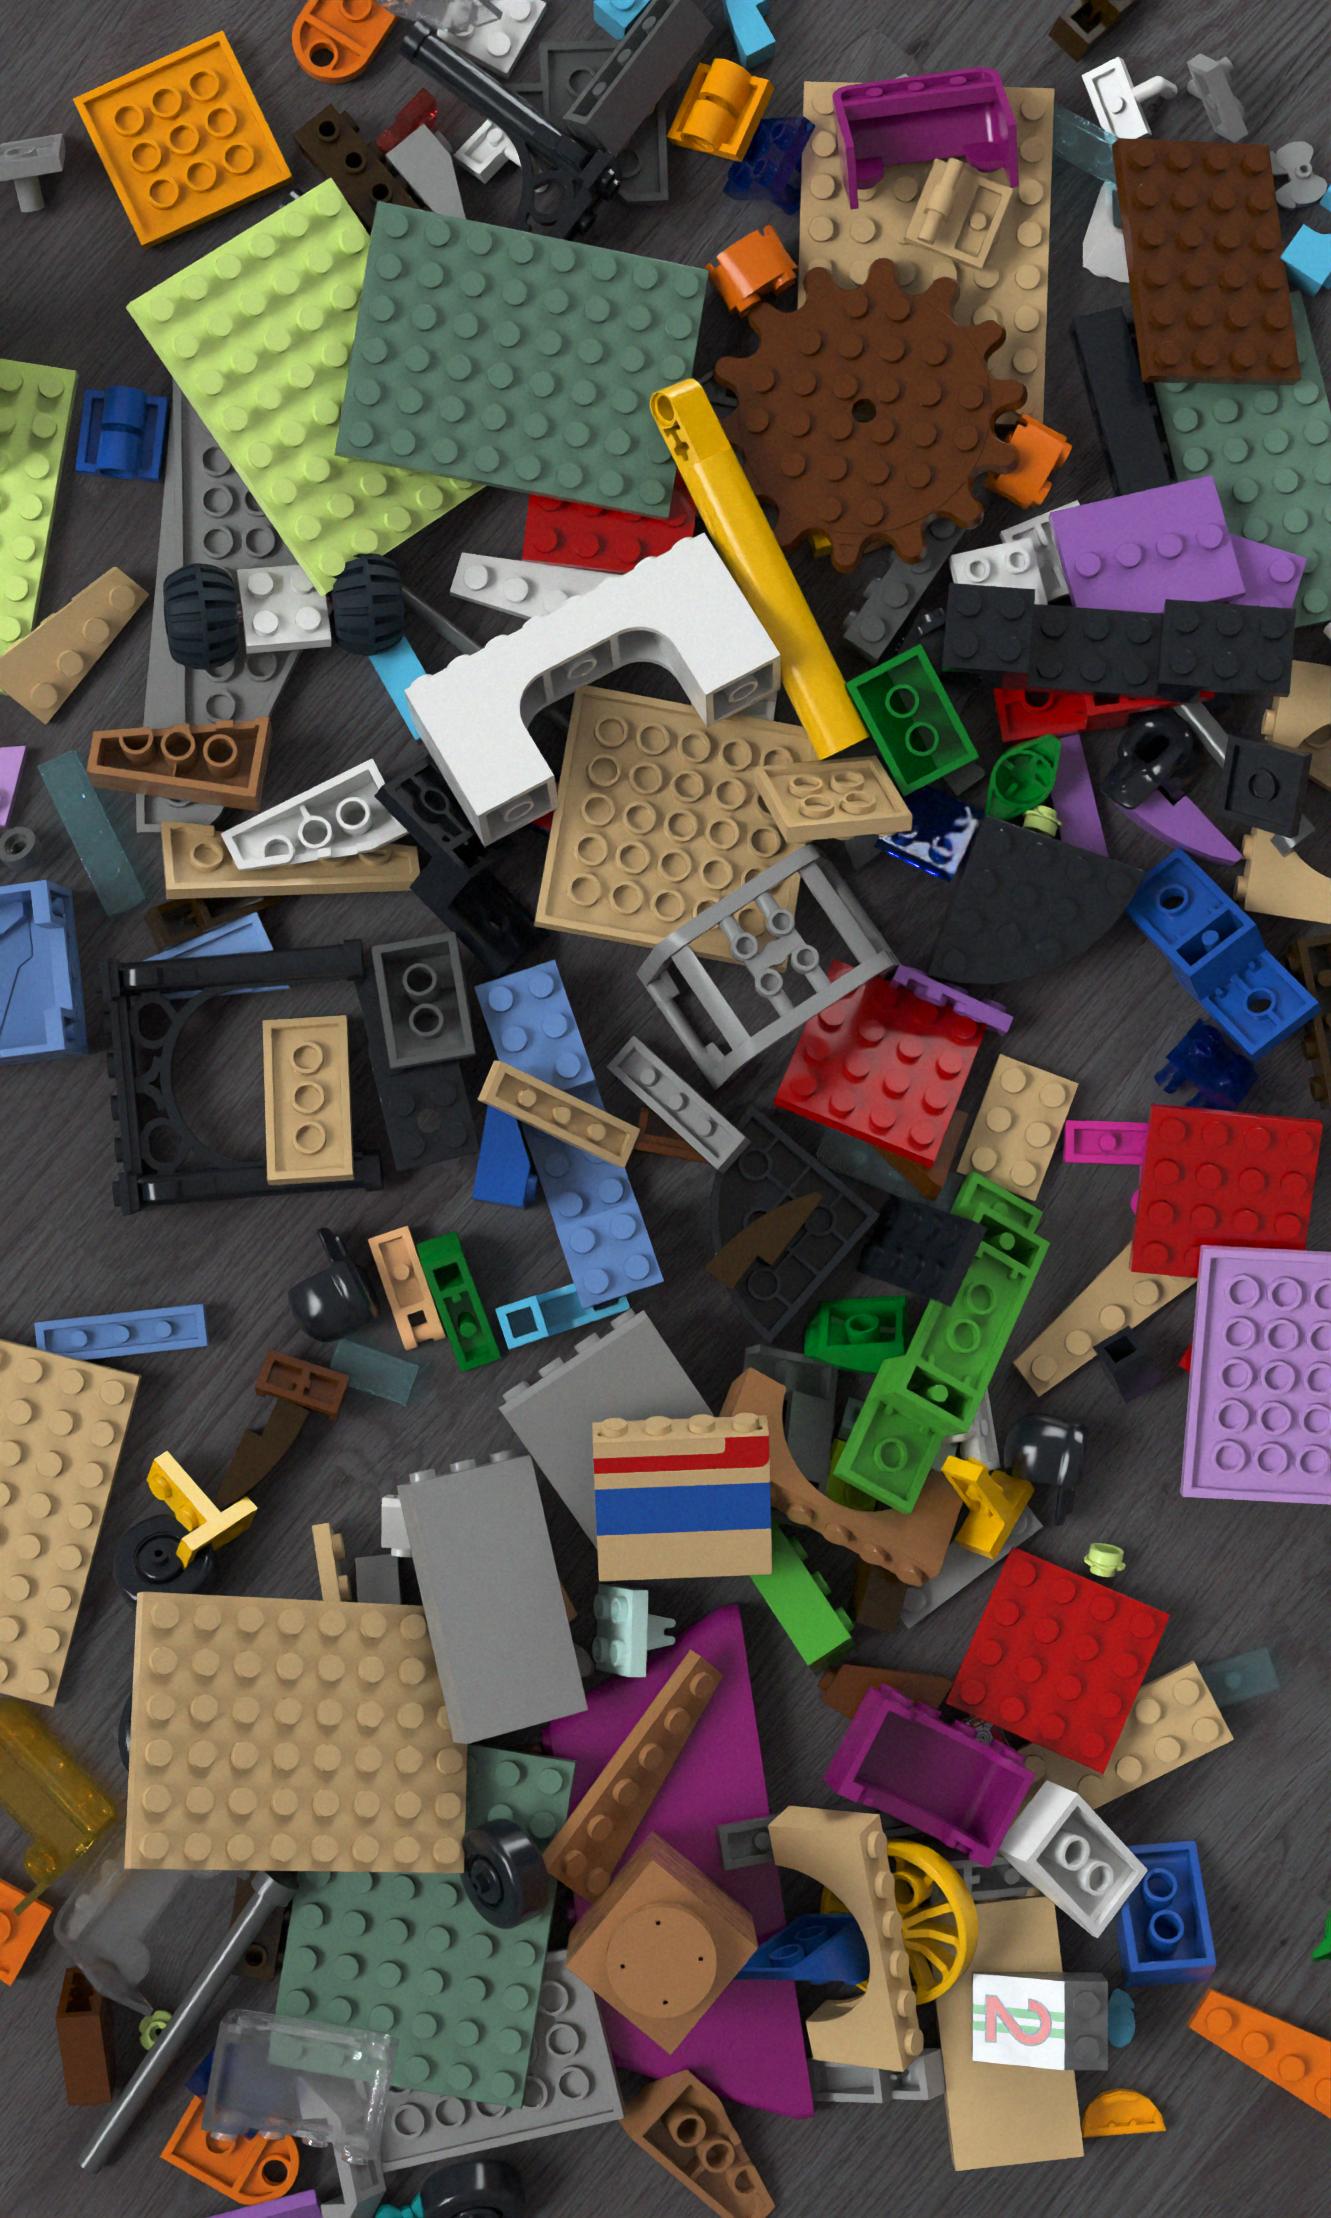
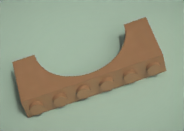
(902, 1543)

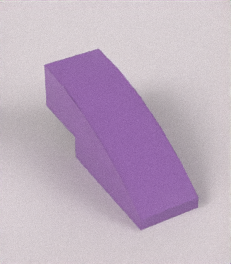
(1183, 828)

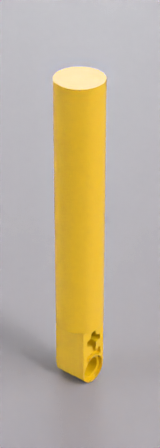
(758, 565)

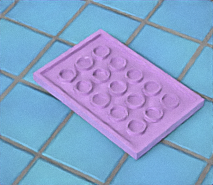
(1260, 1377)

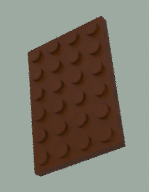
(1205, 262)

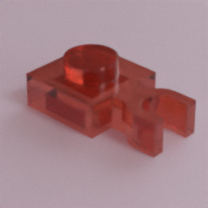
(418, 111)

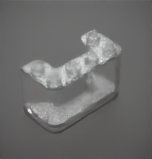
(301, 2083)

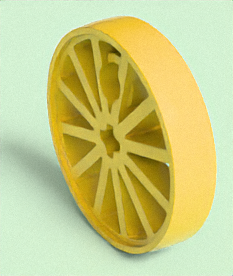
(923, 1869)

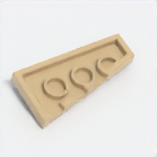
(61, 651)

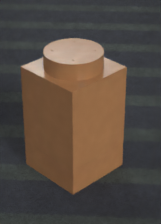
(661, 1942)

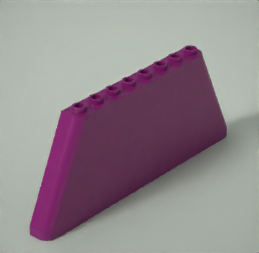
(752, 2034)

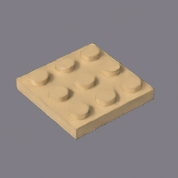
(832, 799)

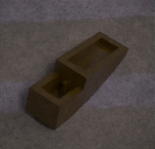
(1088, 23)
(189, 918)
(761, 1239)
(262, 1453)
(877, 1593)

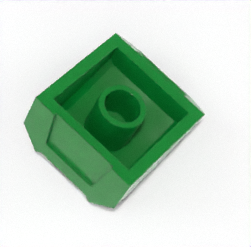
(858, 1333)

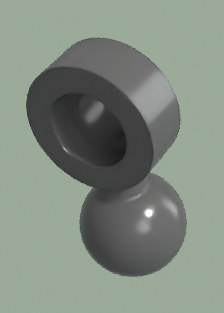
(19, 848)

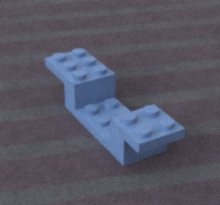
(586, 1196)

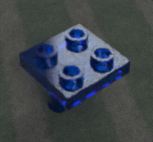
(770, 162)
(1210, 1066)

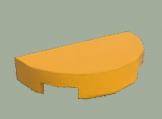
(1120, 2113)

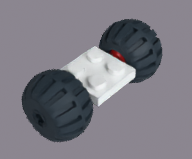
(281, 611)

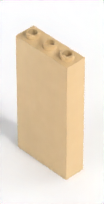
(997, 2109)

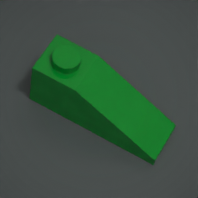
(458, 1301)

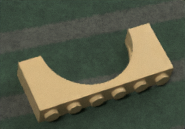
(1287, 883)
(851, 1860)

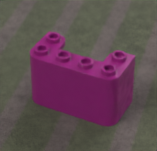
(930, 1773)

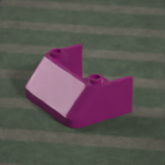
(923, 121)

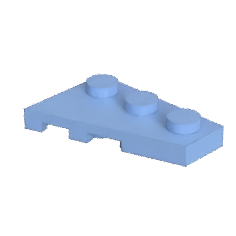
(235, 937)

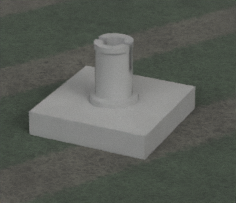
(28, 159)

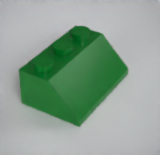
(912, 720)

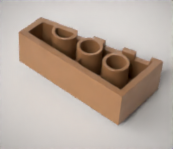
(189, 763)

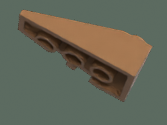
(694, 2140)

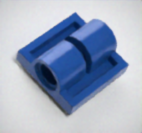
(122, 434)

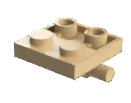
(958, 214)

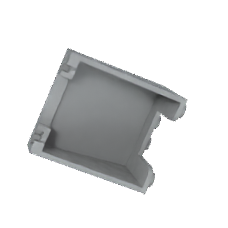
(617, 1376)

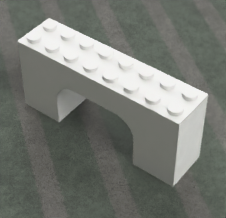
(666, 612)

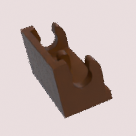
(662, 1140)
(303, 1384)

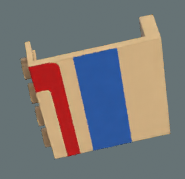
(682, 1497)

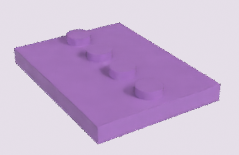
(1148, 549)

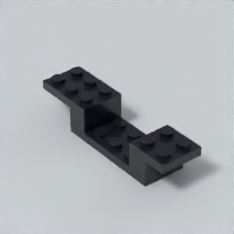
(1118, 651)

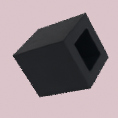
(1127, 1364)

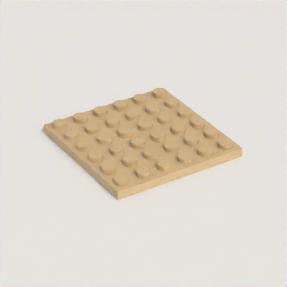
(663, 821)

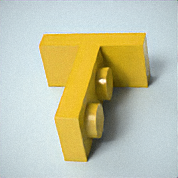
(993, 1504)
(195, 1509)

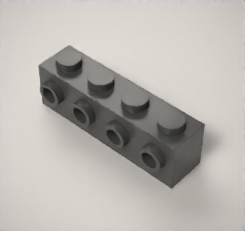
(638, 74)
(897, 595)

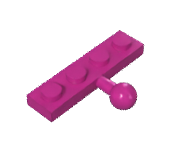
(1105, 1144)

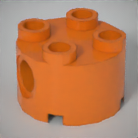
(752, 271)
(1040, 453)

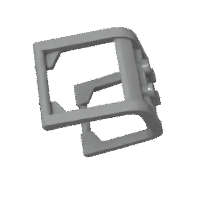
(843, 911)

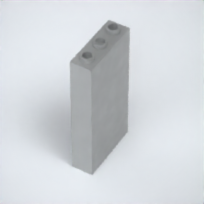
(491, 1596)

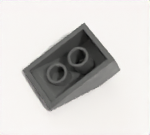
(424, 1000)

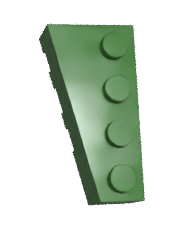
(801, 1605)

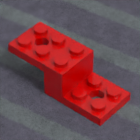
(1067, 714)

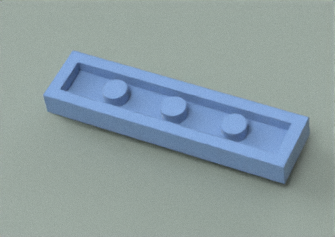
(125, 1332)

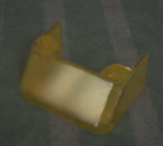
(48, 1798)

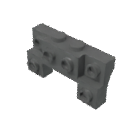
(805, 1411)

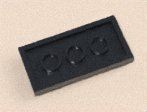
(921, 1249)

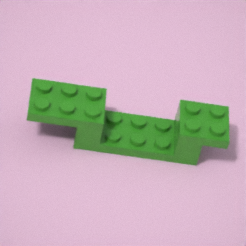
(951, 1356)

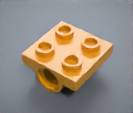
(721, 110)

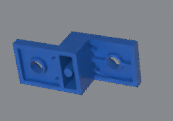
(1219, 955)

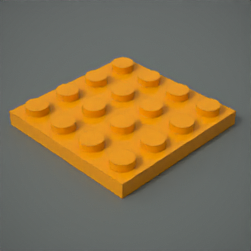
(183, 140)

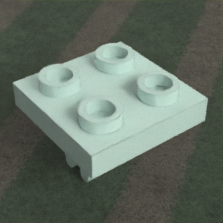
(626, 1630)

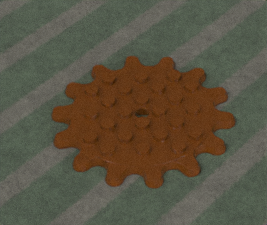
(928, 428)

